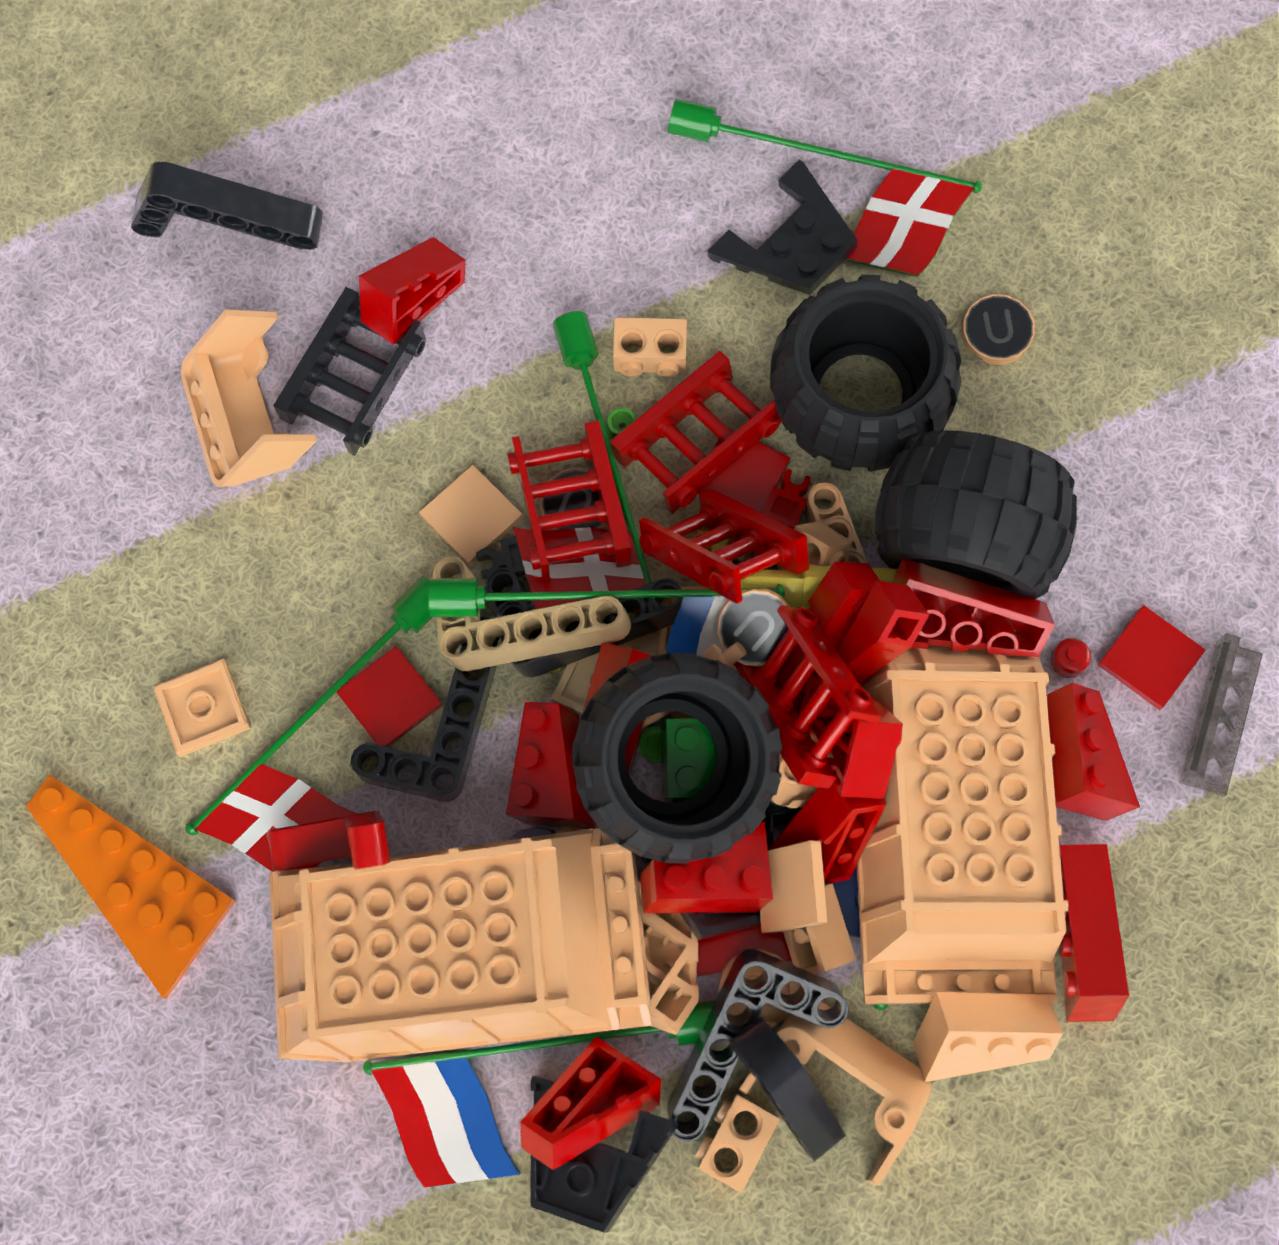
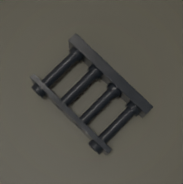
(313, 372)

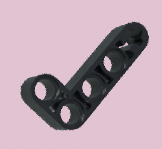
(788, 1088)

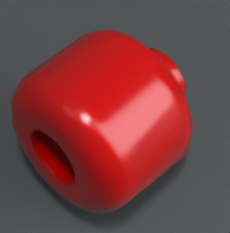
(1070, 657)

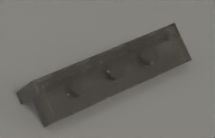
(1211, 714)

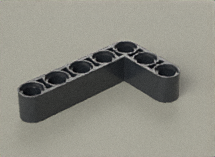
(223, 203)
(651, 618)
(440, 761)
(722, 1025)

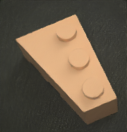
(984, 1033)

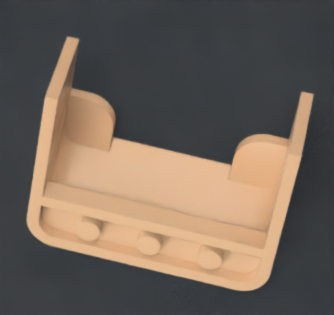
(229, 404)
(875, 1066)

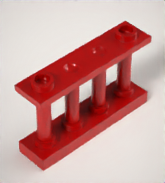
(687, 400)
(598, 479)
(725, 520)
(800, 752)

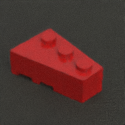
(409, 287)
(863, 752)
(1087, 757)
(543, 772)
(840, 825)
(724, 884)
(588, 1104)

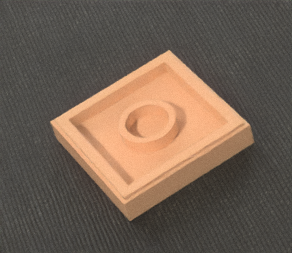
(471, 515)
(201, 707)
(796, 888)

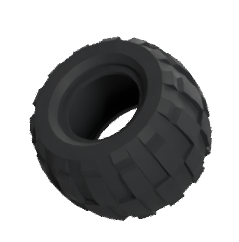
(872, 321)
(978, 510)
(743, 772)

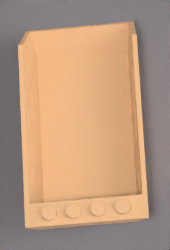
(967, 852)
(459, 949)

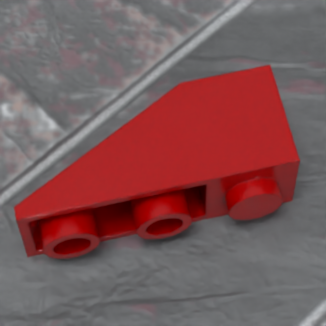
(882, 629)

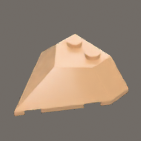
(671, 968)

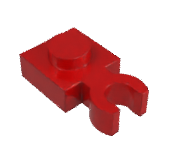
(788, 502)

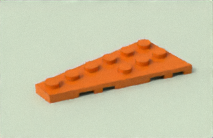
(145, 894)

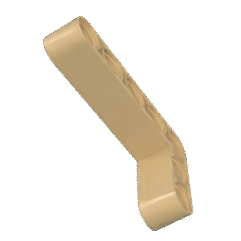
(519, 626)

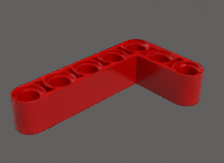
(353, 836)

